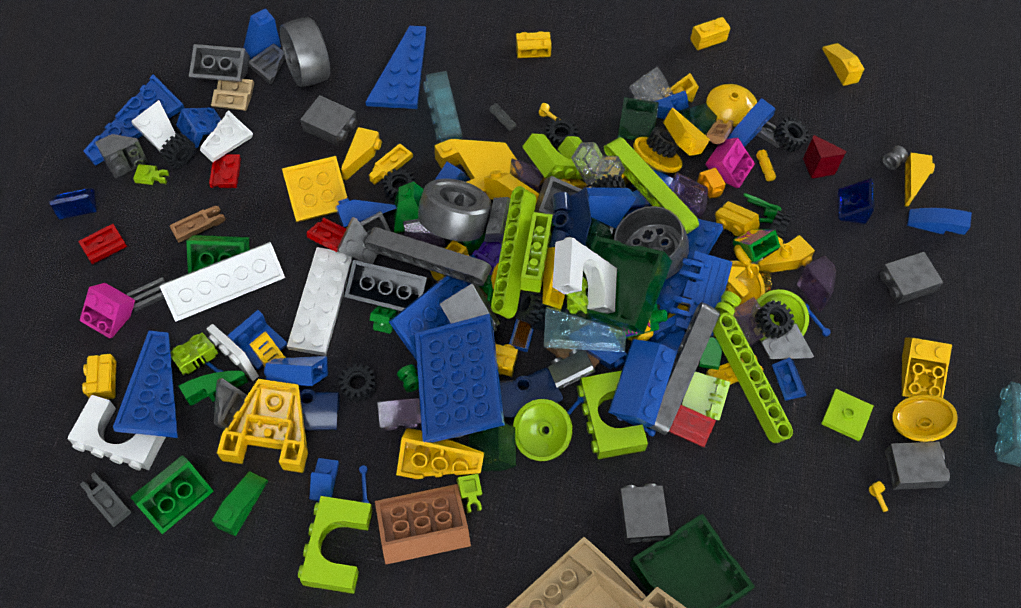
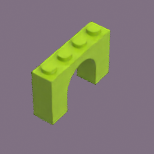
(549, 160)
(606, 439)
(332, 514)

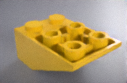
(924, 367)

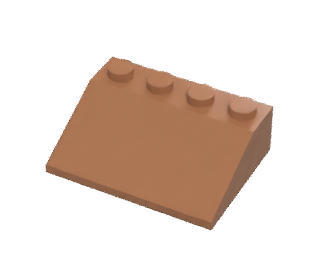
(422, 524)

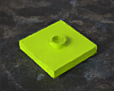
(847, 415)

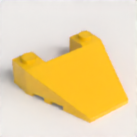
(476, 157)
(268, 419)

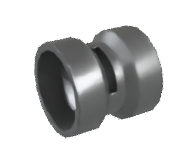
(895, 157)

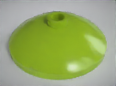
(793, 301)
(530, 428)

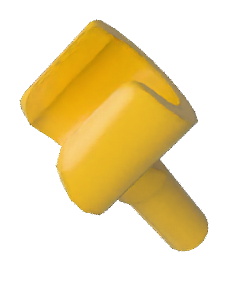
(544, 111)
(876, 490)

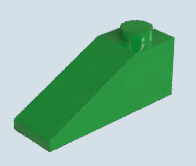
(239, 504)

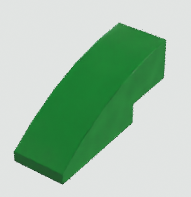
(205, 386)

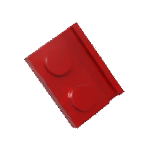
(225, 171)
(327, 234)
(102, 243)
(692, 426)

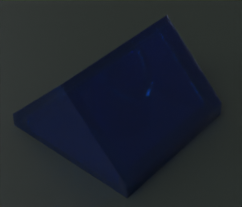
(856, 201)
(74, 203)

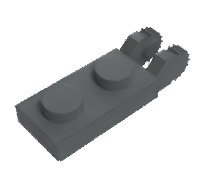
(106, 501)

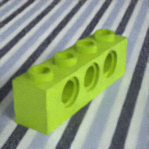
(536, 252)

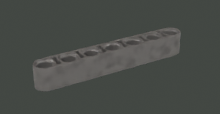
(428, 256)
(685, 364)

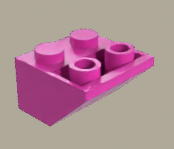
(731, 162)
(106, 309)

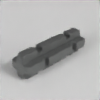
(503, 117)

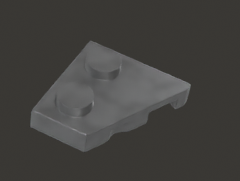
(268, 63)
(353, 243)
(789, 345)
(227, 403)

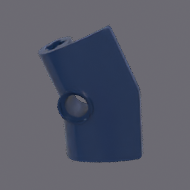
(576, 212)
(539, 385)
(322, 411)

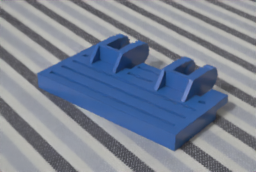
(707, 288)

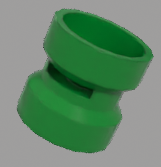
(409, 377)

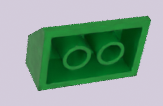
(208, 250)
(172, 494)

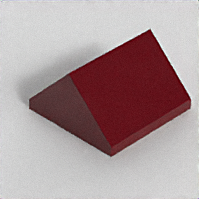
(822, 158)

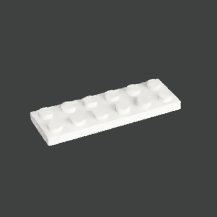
(222, 281)
(320, 302)

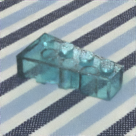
(442, 106)
(578, 332)
(1009, 428)

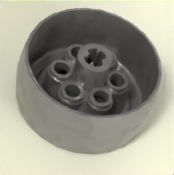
(305, 51)
(454, 209)
(652, 227)

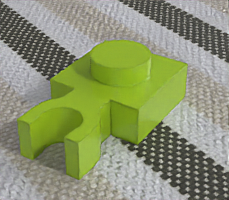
(147, 174)
(470, 488)

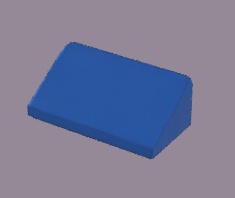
(789, 379)

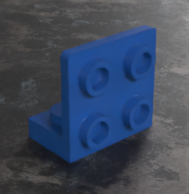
(197, 122)
(249, 331)
(669, 334)

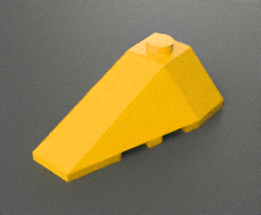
(435, 459)

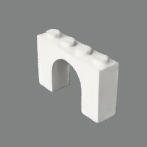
(570, 262)
(89, 435)

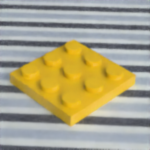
(314, 188)

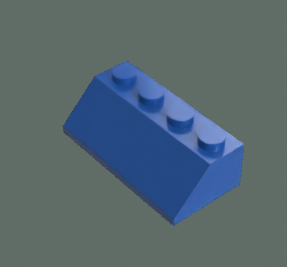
(643, 382)

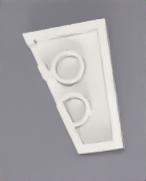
(154, 125)
(226, 137)
(232, 350)

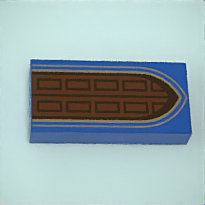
(521, 335)

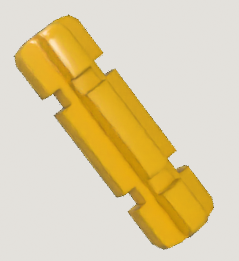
(766, 165)

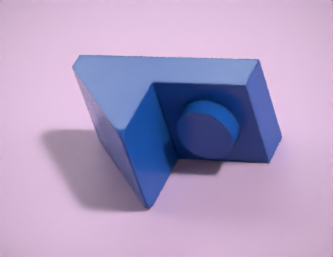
(677, 101)
(323, 479)

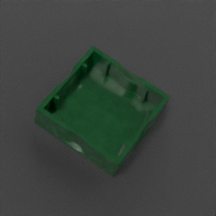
(638, 283)
(693, 568)

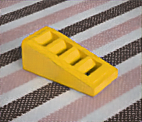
(264, 337)

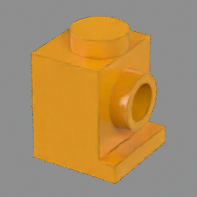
(712, 180)

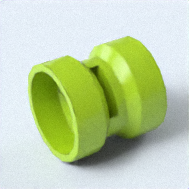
(728, 303)

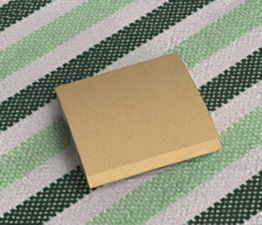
(233, 94)

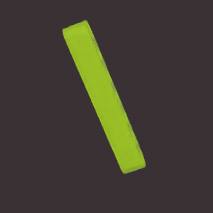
(649, 183)
(513, 251)
(759, 383)

